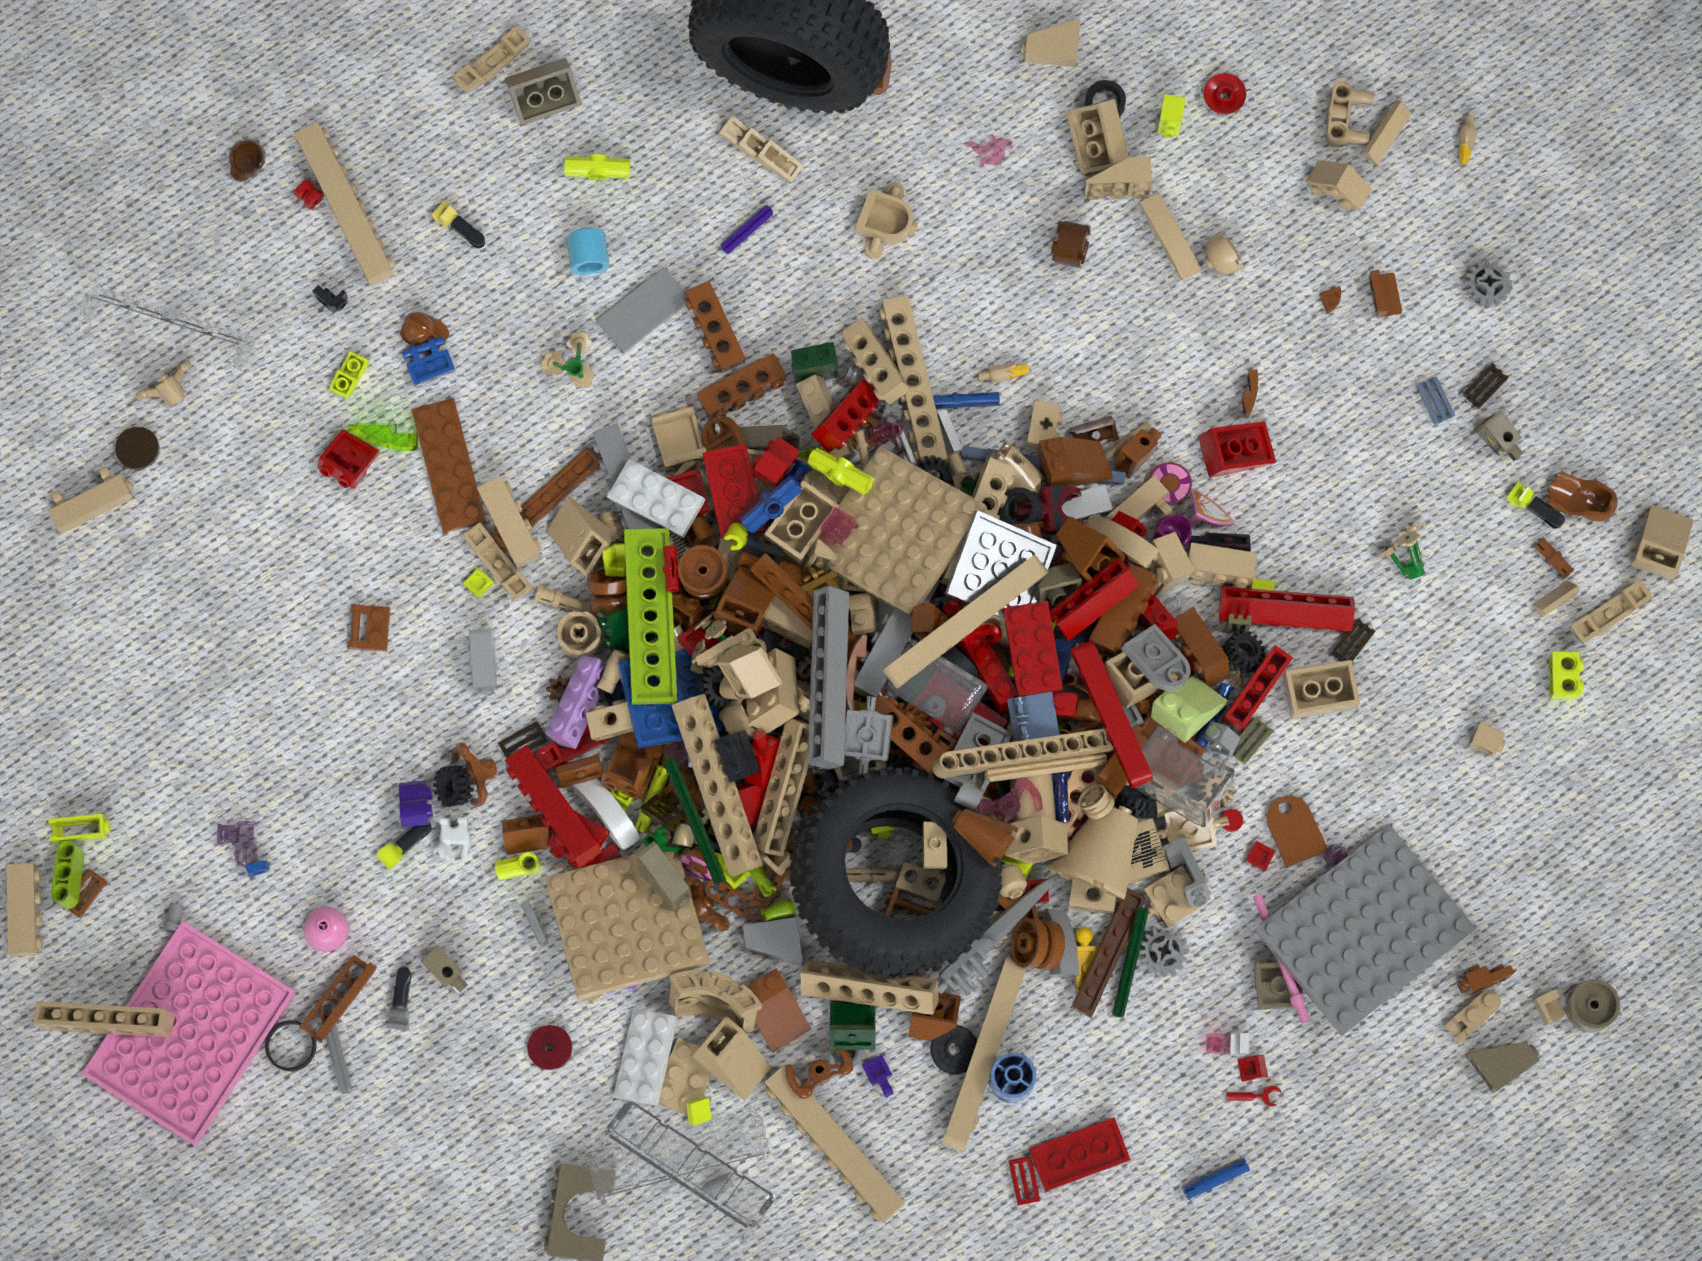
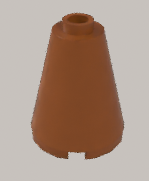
(985, 834)

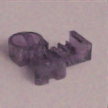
(242, 835)

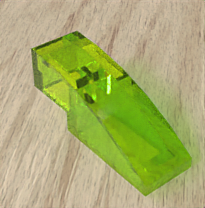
(386, 435)

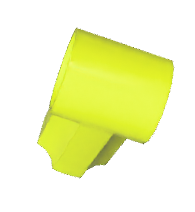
(515, 866)

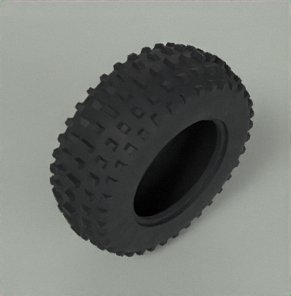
(837, 41)
(853, 928)

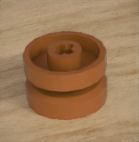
(712, 562)
(607, 591)
(1037, 944)

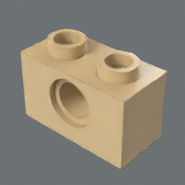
(599, 725)
(1080, 901)

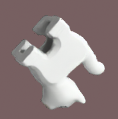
(452, 836)

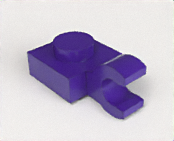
(878, 1073)

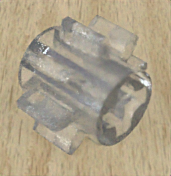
(1171, 604)

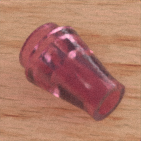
(886, 431)

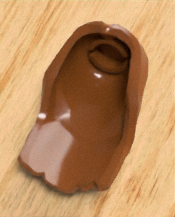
(1582, 497)

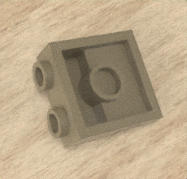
(1271, 986)

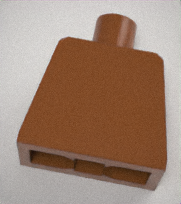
(1137, 451)

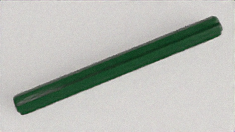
(694, 821)

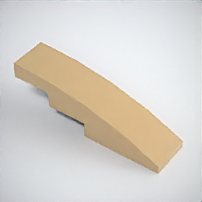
(761, 149)
(1170, 236)

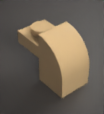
(863, 613)

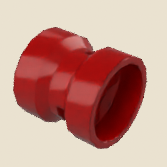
(308, 194)

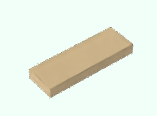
(1387, 132)

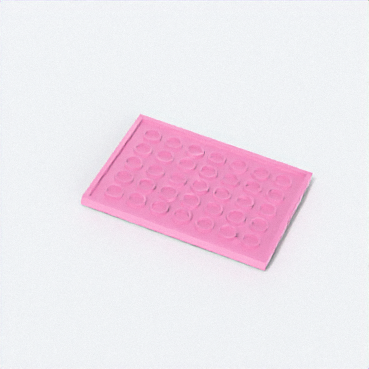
(219, 1025)

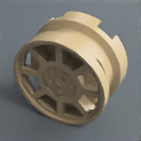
(1096, 802)

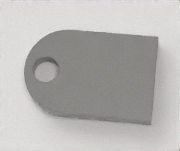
(1158, 659)

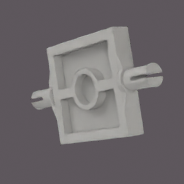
(867, 734)

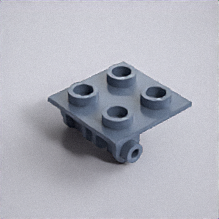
(1033, 716)

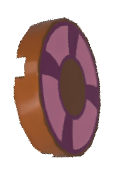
(1175, 480)
(694, 863)

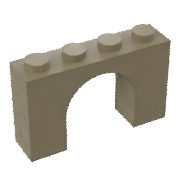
(562, 1242)

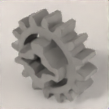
(1490, 274)
(1174, 955)

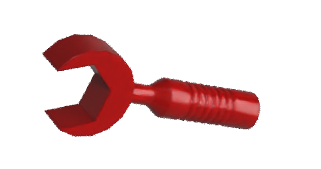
(1250, 1096)

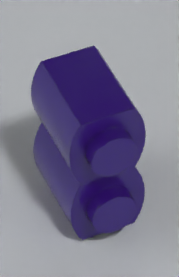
(414, 803)

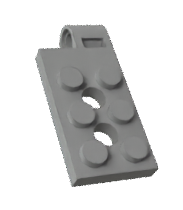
(974, 785)

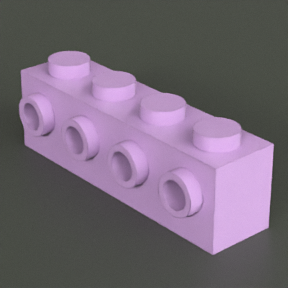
(578, 699)

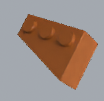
(1201, 648)

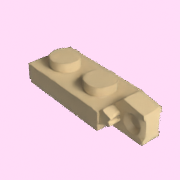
(713, 654)

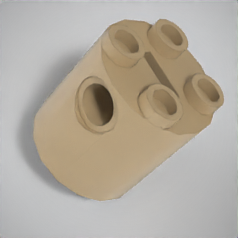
(1025, 472)

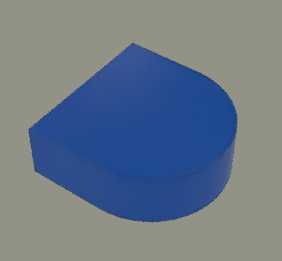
(257, 868)

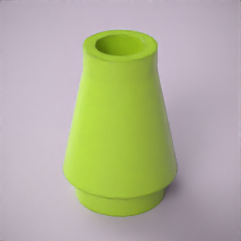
(780, 910)

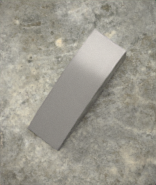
(1069, 963)

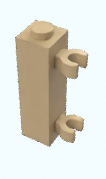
(1145, 500)
(90, 503)

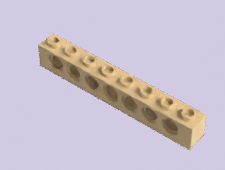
(900, 308)
(717, 792)

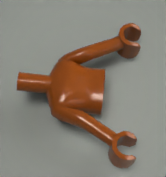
(1085, 710)

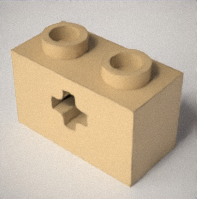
(1044, 413)

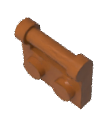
(376, 628)

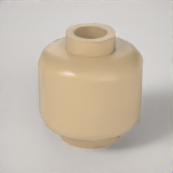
(1012, 881)

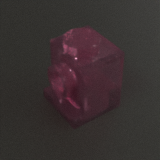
(838, 527)

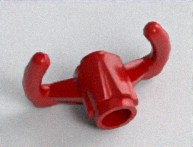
(982, 630)

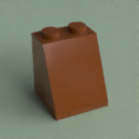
(1087, 548)

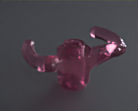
(1009, 805)

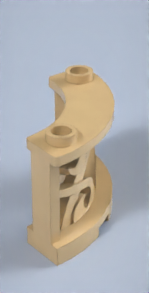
(713, 996)

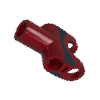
(1052, 502)

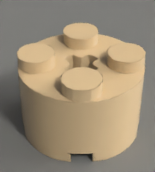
(583, 623)
(736, 718)

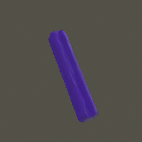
(746, 229)

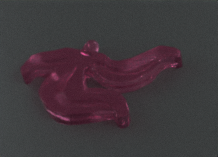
(998, 153)

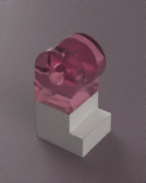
(1228, 1044)

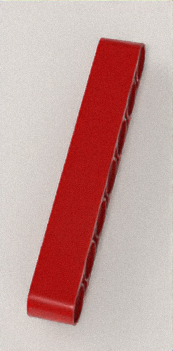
(1111, 714)

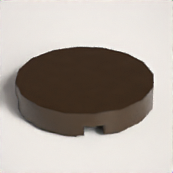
(137, 448)

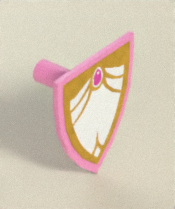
(1208, 511)

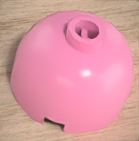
(330, 937)

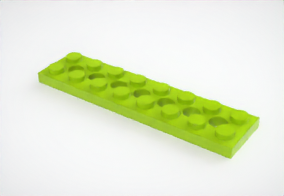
(638, 626)

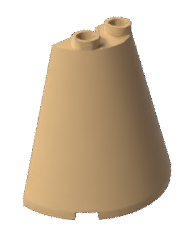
(1101, 853)

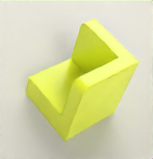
(614, 560)

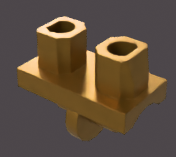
(817, 583)

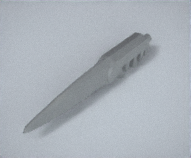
(955, 974)

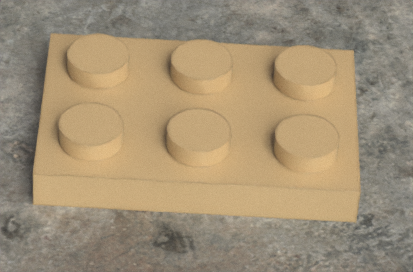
(684, 1078)

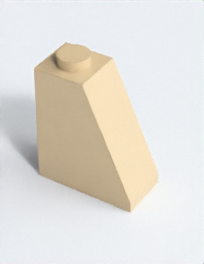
(1053, 45)

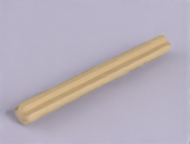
(1046, 767)

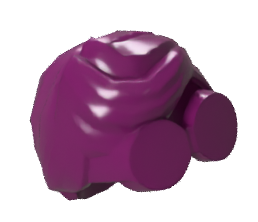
(1174, 523)

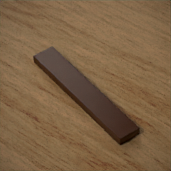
(1107, 954)

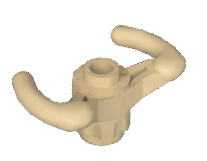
(167, 387)

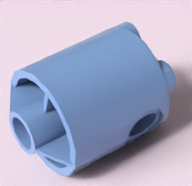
(1020, 1069)

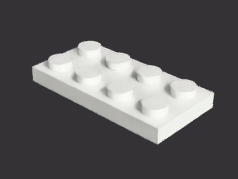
(656, 498)
(645, 1057)

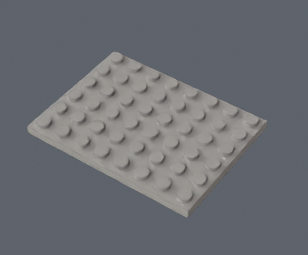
(1365, 929)

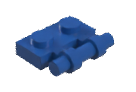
(431, 366)

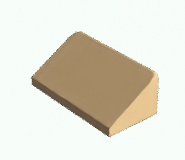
(820, 557)
(1555, 598)

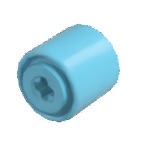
(587, 251)

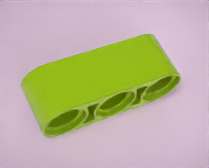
(64, 865)

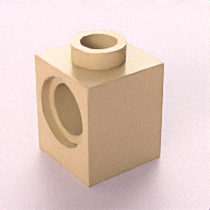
(1488, 740)

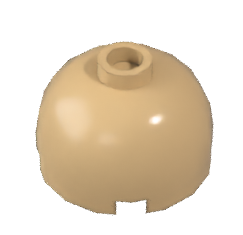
(1222, 255)

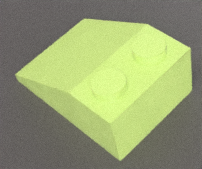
(1187, 708)

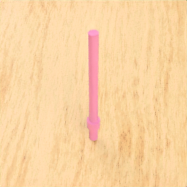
(1297, 999)

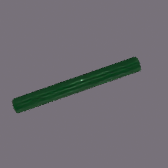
(1130, 962)

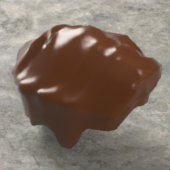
(246, 159)

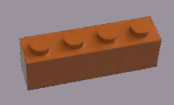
(1122, 618)

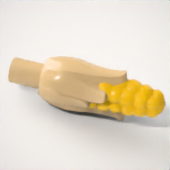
(1467, 139)
(1002, 373)

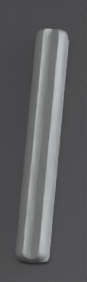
(337, 1056)

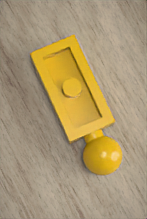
(1085, 953)

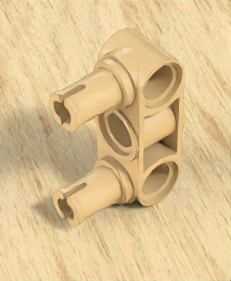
(1339, 115)

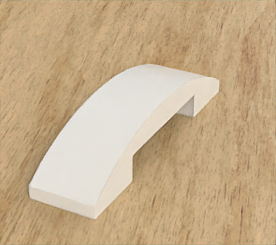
(609, 812)

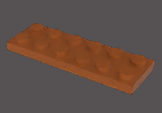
(448, 465)

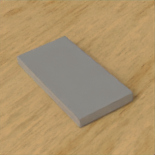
(643, 310)

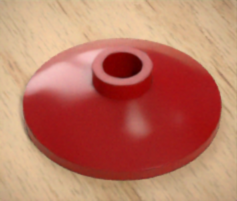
(1226, 84)

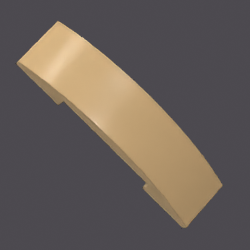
(493, 61)
(1128, 542)
(497, 562)
(1611, 612)

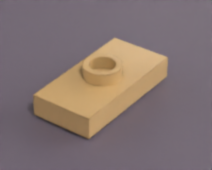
(934, 846)

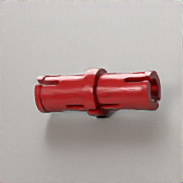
(671, 569)

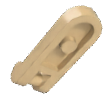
(1474, 1014)

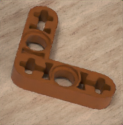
(754, 900)

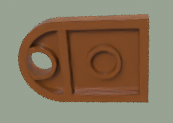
(728, 436)
(1295, 832)

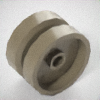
(1579, 1009)

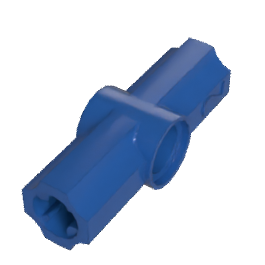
(777, 497)

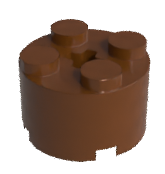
(1071, 244)

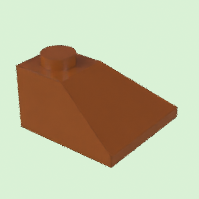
(943, 1019)

